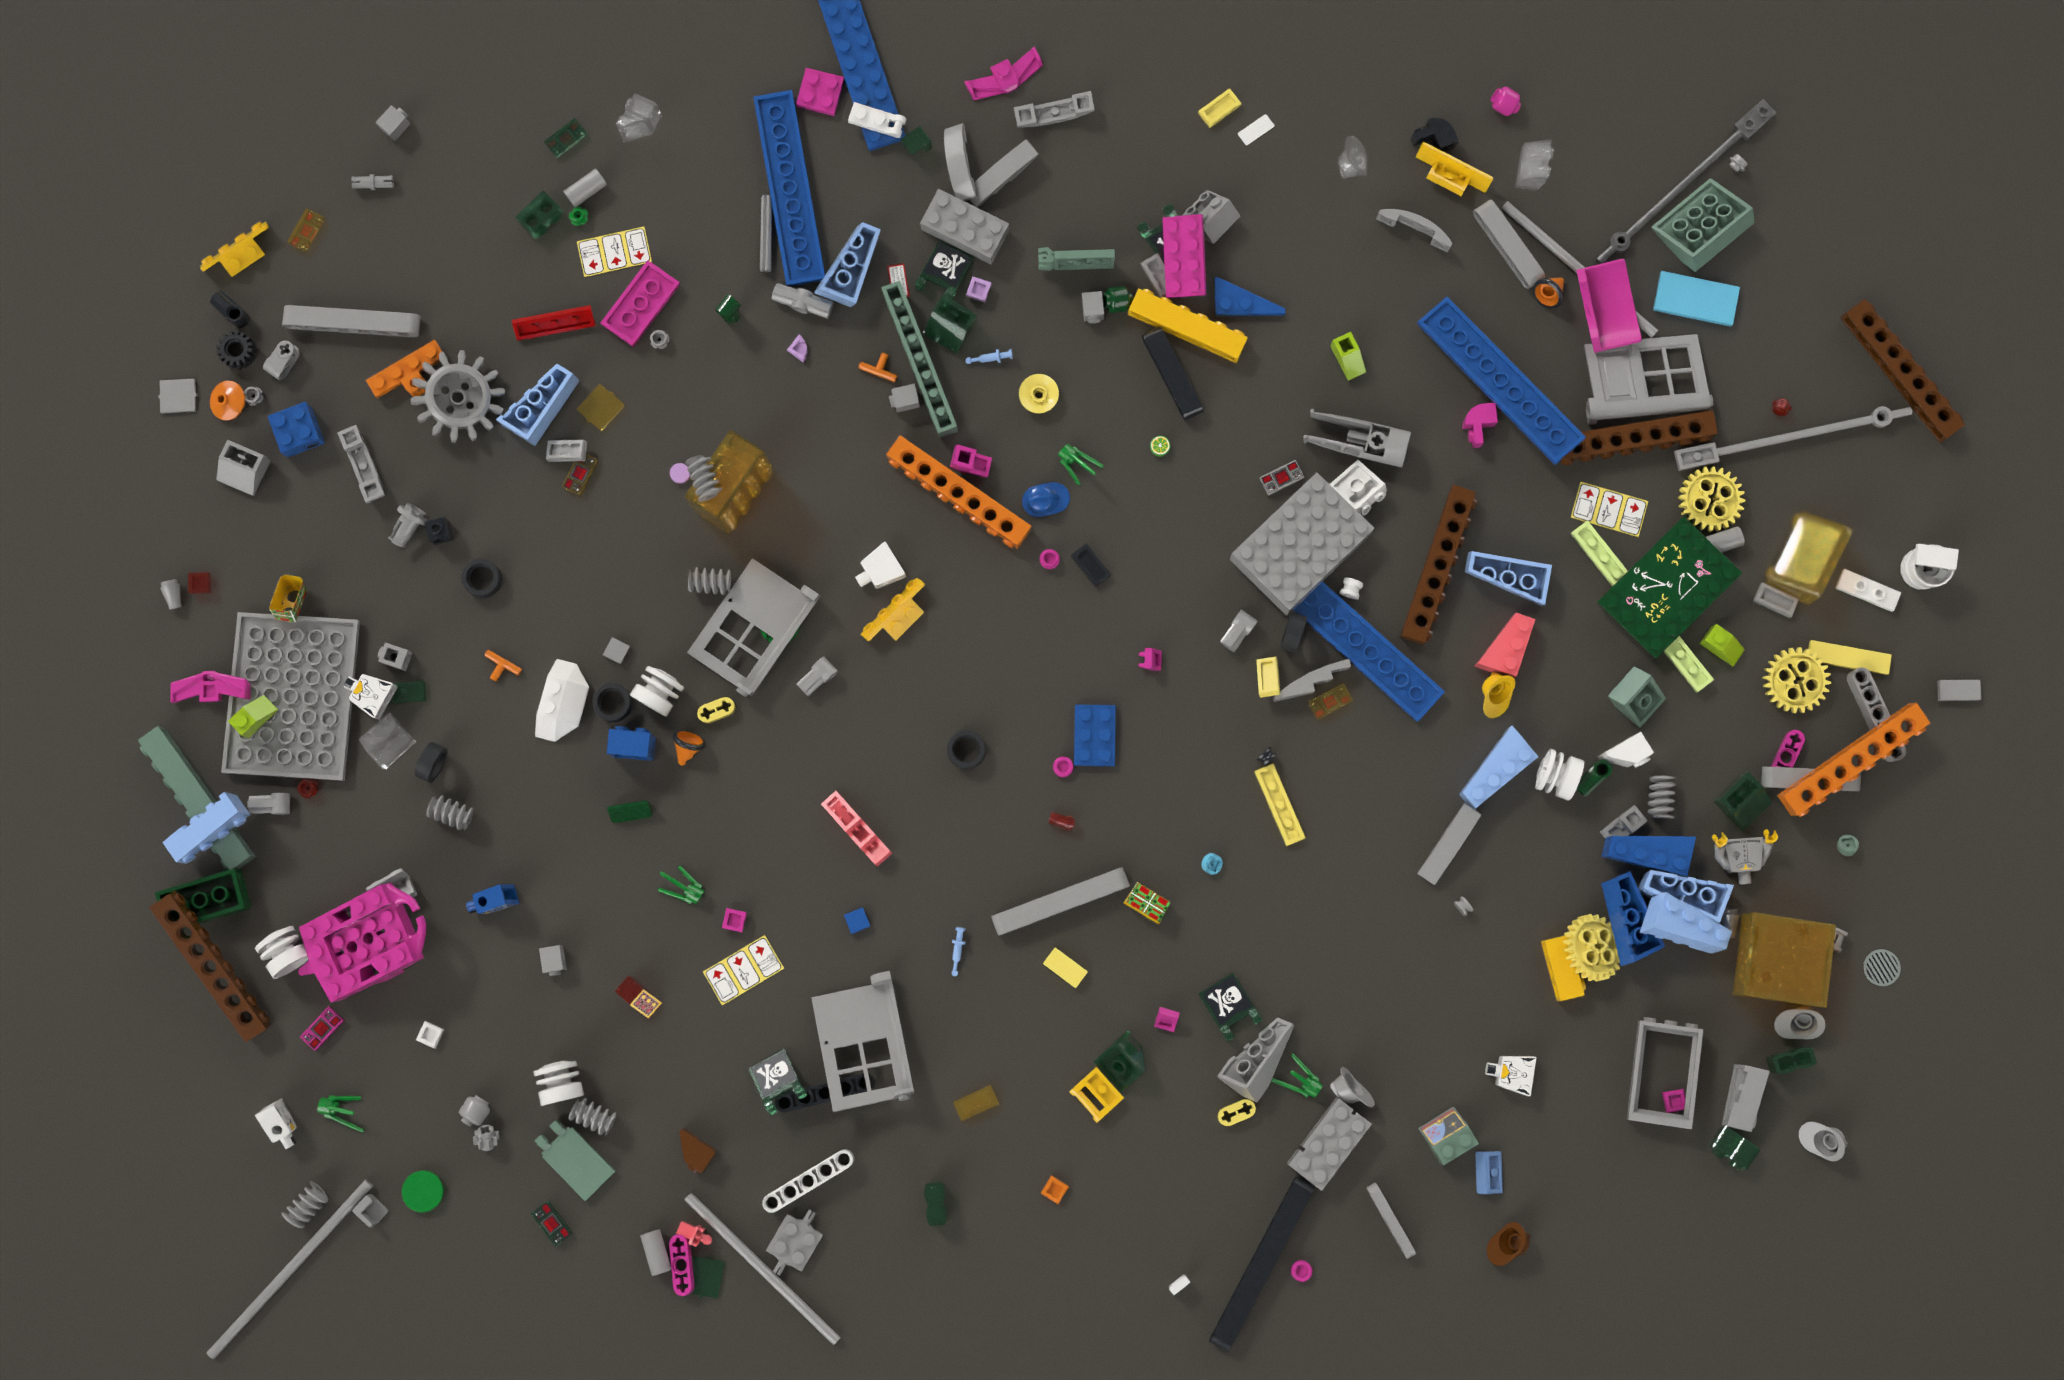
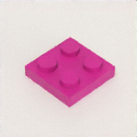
(820, 91)

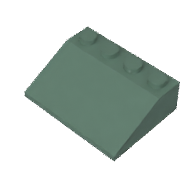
(1704, 224)

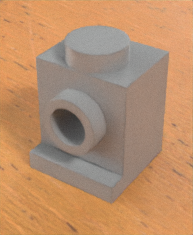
(403, 656)

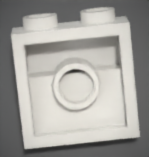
(1360, 487)

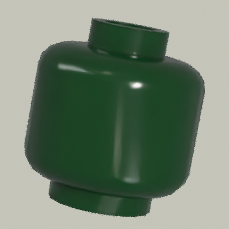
(1117, 299)

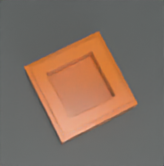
(1054, 1189)

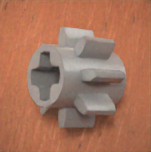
(486, 1137)

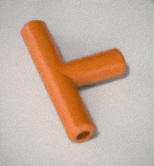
(878, 370)
(501, 665)

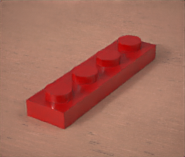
(553, 322)

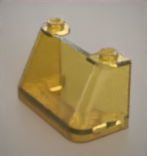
(1809, 557)

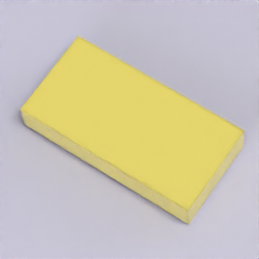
(1219, 108)
(1268, 677)
(1065, 967)

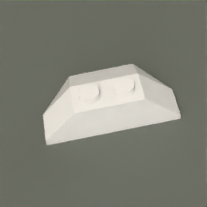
(561, 701)

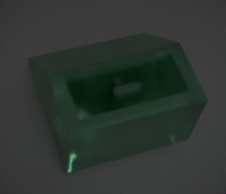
(950, 324)
(1743, 800)

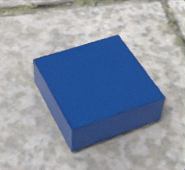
(857, 920)

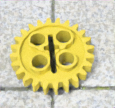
(1694, 492)
(1813, 671)
(1592, 947)

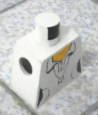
(370, 694)
(1513, 1073)
(274, 1116)

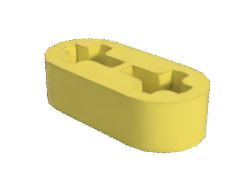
(714, 705)
(1238, 1117)

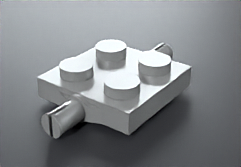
(794, 1242)

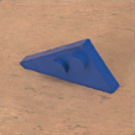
(1235, 301)

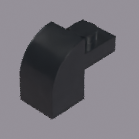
(1438, 131)

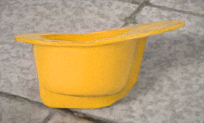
(1497, 694)

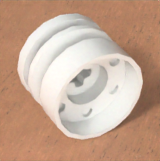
(1918, 579)
(657, 690)
(1559, 774)
(281, 949)
(558, 1082)

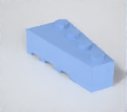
(849, 269)
(540, 405)
(1516, 576)
(1503, 763)
(206, 828)
(1682, 924)

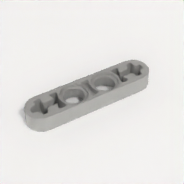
(1391, 1221)

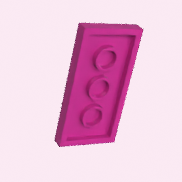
(1184, 256)
(640, 303)

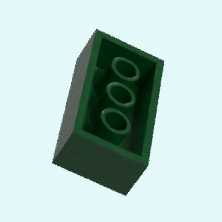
(212, 896)

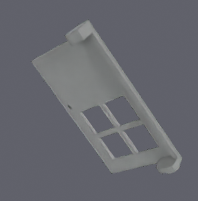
(1621, 386)
(767, 604)
(858, 1018)

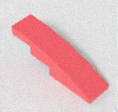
(856, 828)

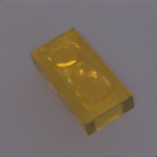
(976, 1102)

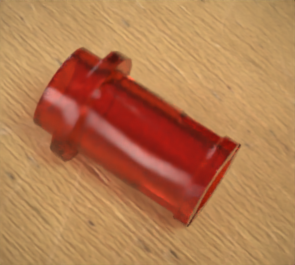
(1062, 821)

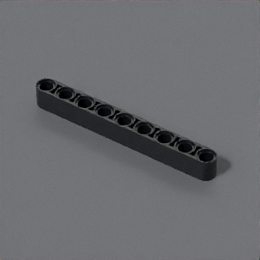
(1261, 1264)

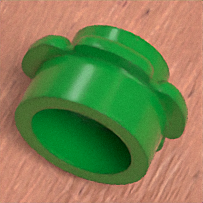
(583, 216)

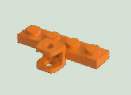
(404, 371)

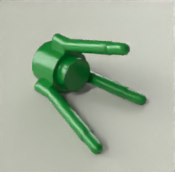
(1070, 454)
(692, 892)
(1310, 1085)
(329, 1106)

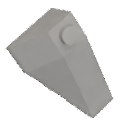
(1255, 1066)

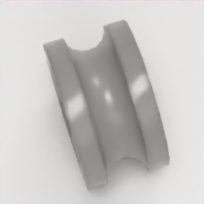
(1463, 906)

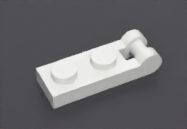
(876, 120)

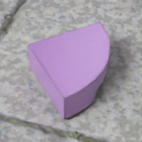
(798, 348)

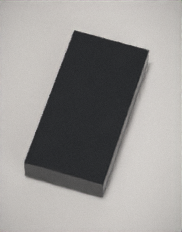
(1090, 565)

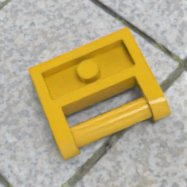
(1101, 1089)

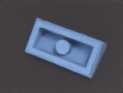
(1488, 1172)

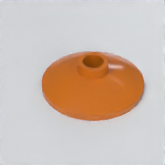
(233, 400)

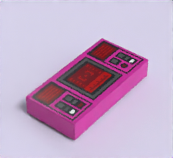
(322, 1028)

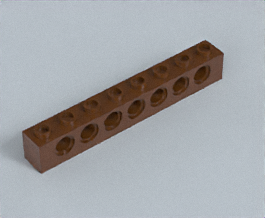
(1892, 369)
(1702, 421)
(1467, 500)
(199, 963)

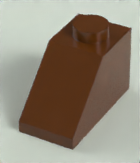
(696, 1152)

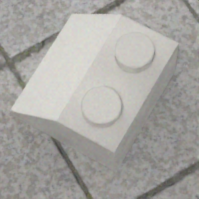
(1629, 752)

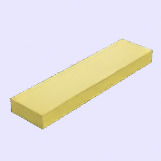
(1851, 657)
(1279, 804)

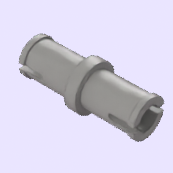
(372, 182)

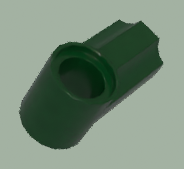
(729, 309)
(1592, 779)

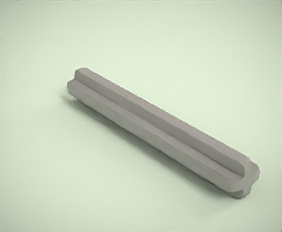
(766, 233)

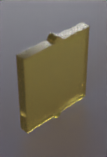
(600, 407)

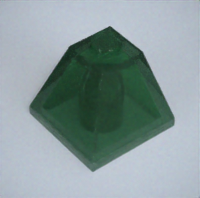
(1122, 1061)

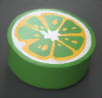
(1160, 446)

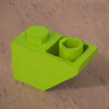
(1348, 356)

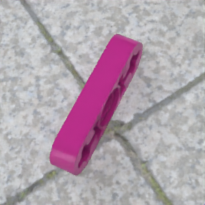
(1794, 754)
(675, 1271)

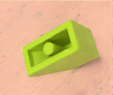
(1722, 644)
(253, 716)

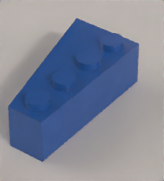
(1654, 853)
(1626, 917)

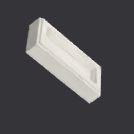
(1936, 557)

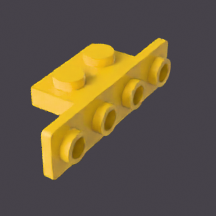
(1452, 172)
(240, 253)
(898, 615)

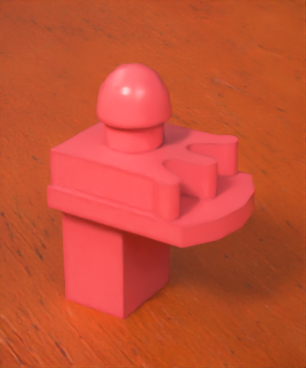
(695, 1234)

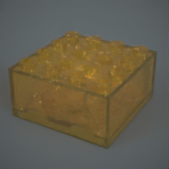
(740, 473)
(1784, 960)

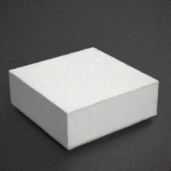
(430, 1034)
(1179, 1284)

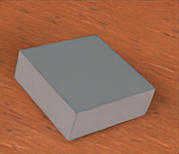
(616, 650)

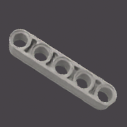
(1508, 244)
(1876, 703)
(1784, 777)

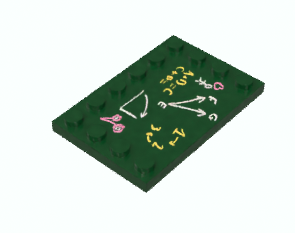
(1669, 587)

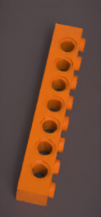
(904, 448)
(1916, 724)

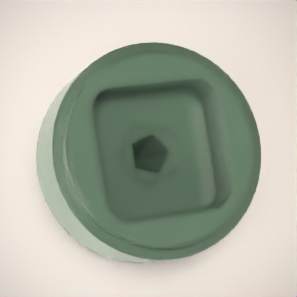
(1847, 845)

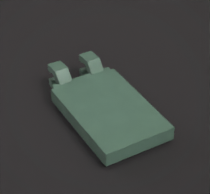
(1075, 259)
(575, 1160)

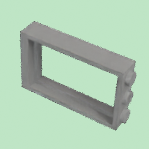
(1662, 1118)

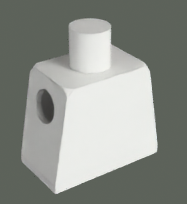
(880, 568)

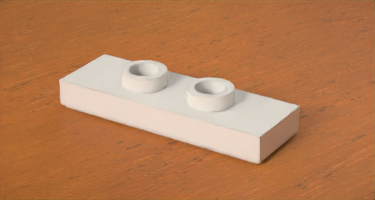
(1868, 590)

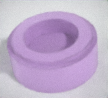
(679, 473)

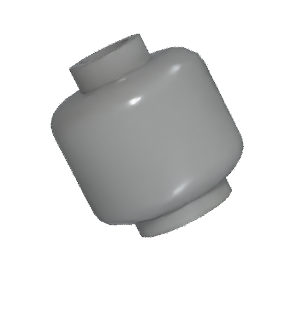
(474, 1111)

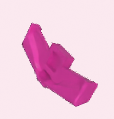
(1005, 77)
(210, 687)

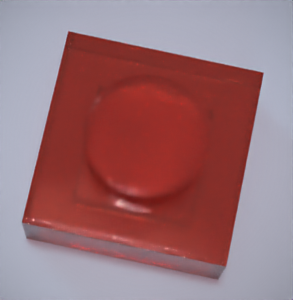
(199, 583)

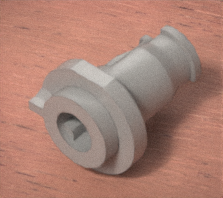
(407, 524)

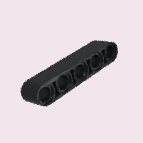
(1172, 373)
(816, 1098)

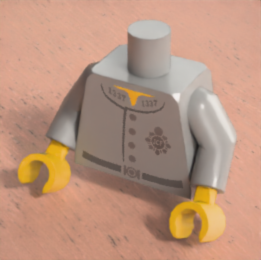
(1743, 854)

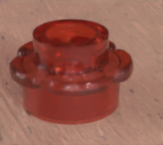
(1781, 407)
(307, 793)

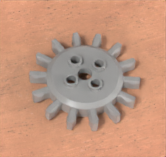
(452, 377)

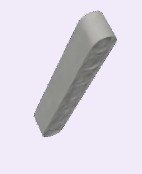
(351, 321)
(1060, 901)

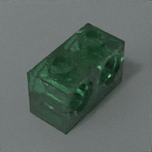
(534, 211)

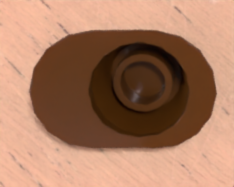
(1508, 1244)

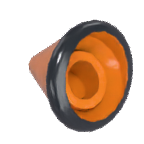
(1549, 292)
(687, 745)

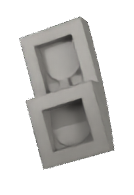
(1625, 824)

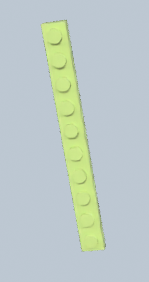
(1613, 570)

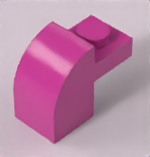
(1479, 417)
(968, 461)

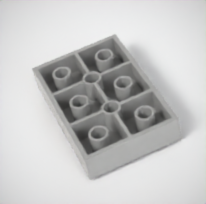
(1301, 543)

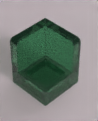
(916, 141)

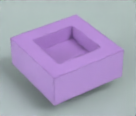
(978, 289)

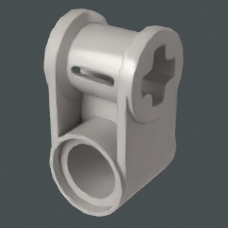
(281, 362)

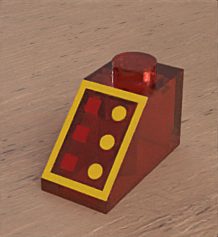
(638, 996)

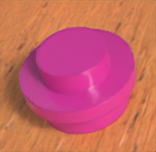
(1049, 559)

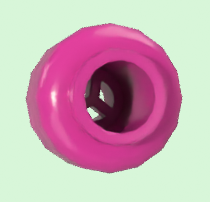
(1506, 101)

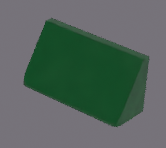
(630, 811)

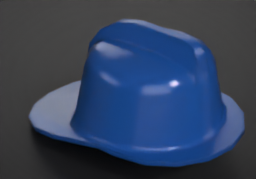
(1045, 499)

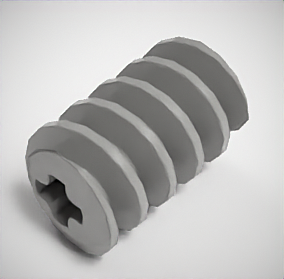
(702, 477)
(709, 581)
(1661, 797)
(449, 813)
(592, 1116)
(307, 1206)

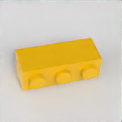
(1563, 977)

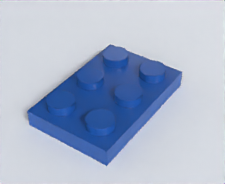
(1094, 735)

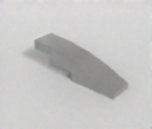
(1003, 171)
(1305, 684)
(1449, 843)

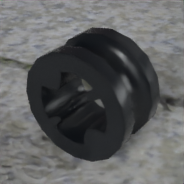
(1266, 756)

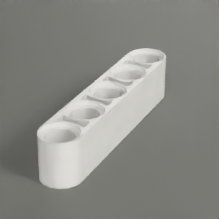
(799, 1185)

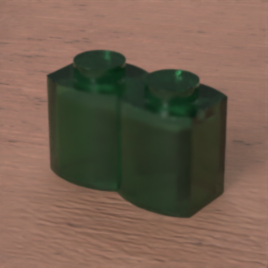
(1788, 1061)
(1734, 1148)
(937, 1210)

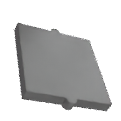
(178, 396)

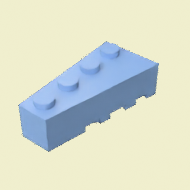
(1704, 896)

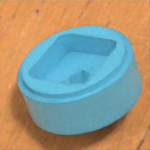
(1212, 863)

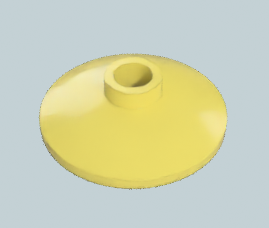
(1035, 384)

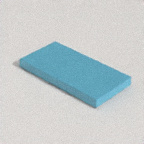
(1696, 298)

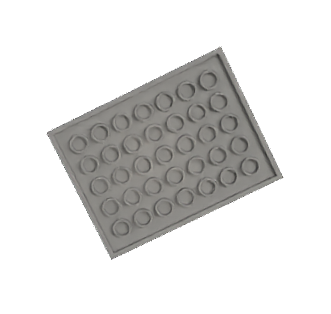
(304, 675)

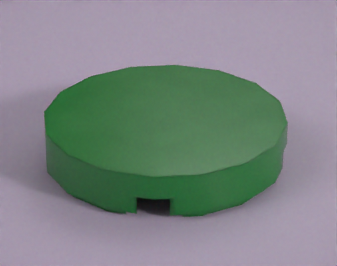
(422, 1191)

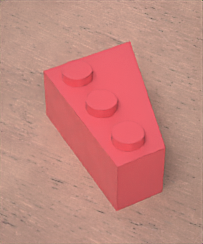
(1508, 648)

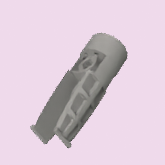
(1392, 446)

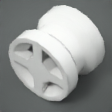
(1351, 588)

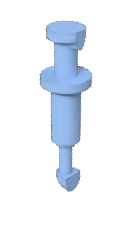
(991, 357)
(957, 949)

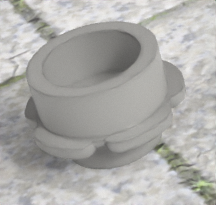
(1738, 163)
(655, 336)
(253, 391)

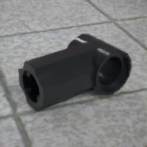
(229, 309)

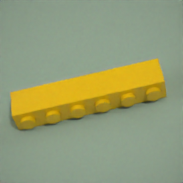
(1187, 325)

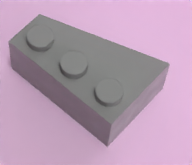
(1744, 1097)

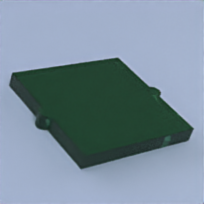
(707, 1276)

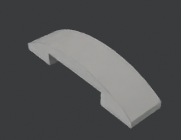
(1055, 111)
(957, 162)
(1391, 216)
(362, 463)

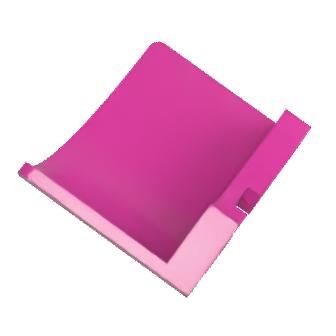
(1609, 305)

